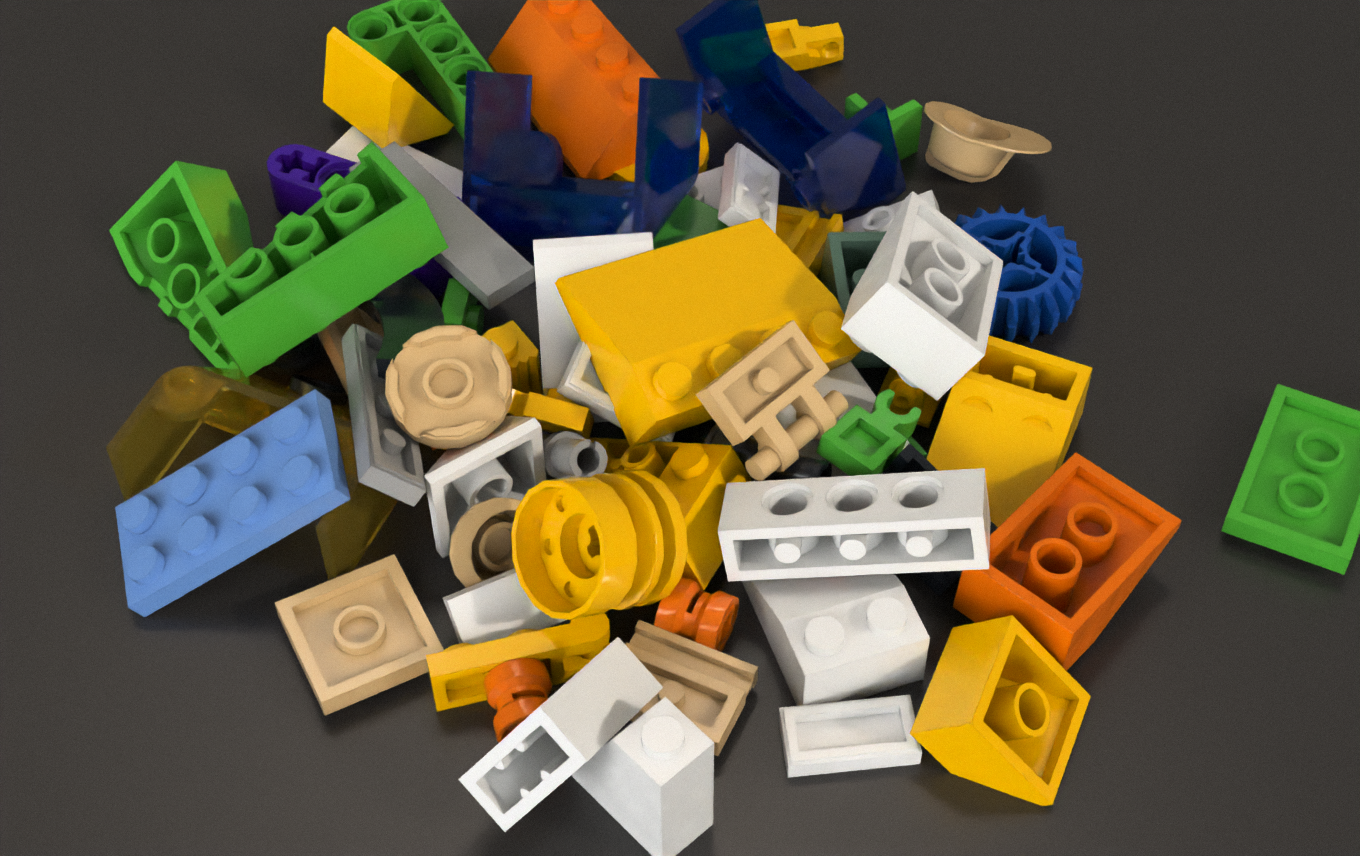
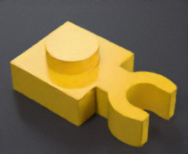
(552, 412)

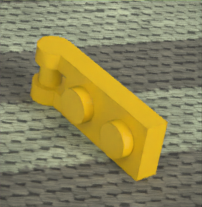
(565, 649)

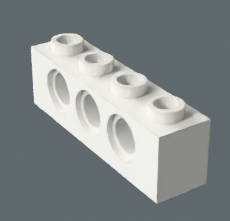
(856, 525)

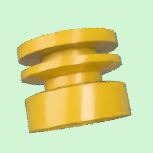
(598, 543)

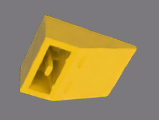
(1012, 419)
(697, 480)

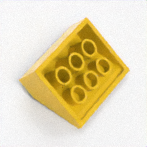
(688, 313)

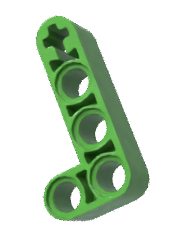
(424, 39)

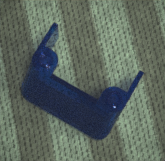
(822, 154)
(517, 177)

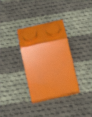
(1068, 558)

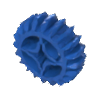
(1037, 275)

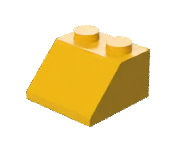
(1001, 710)

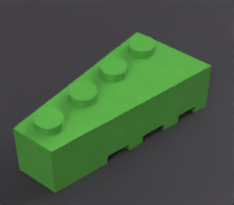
(322, 263)

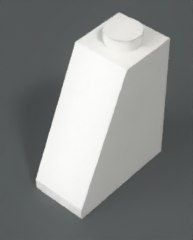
(561, 734)
(655, 779)

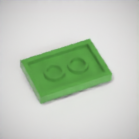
(1302, 481)

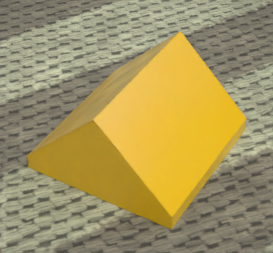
(376, 96)

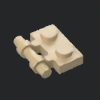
(761, 386)

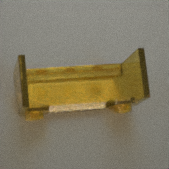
(234, 403)

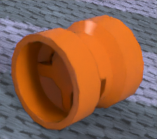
(698, 614)
(516, 692)

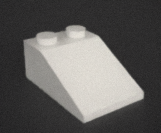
(925, 299)
(841, 634)

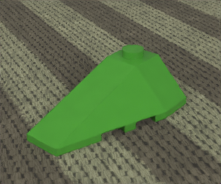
(181, 240)

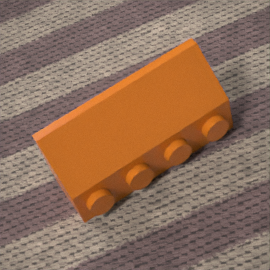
(580, 81)

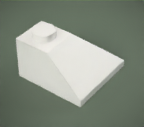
(498, 466)

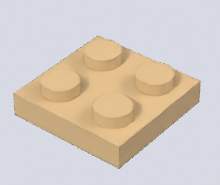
(359, 633)

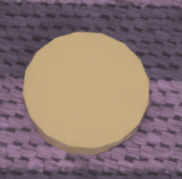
(449, 387)

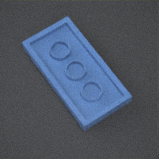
(231, 503)

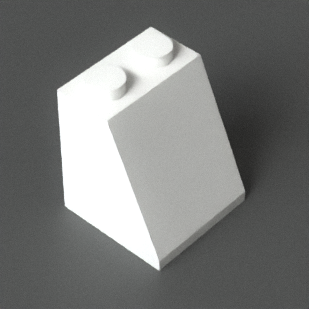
(561, 258)

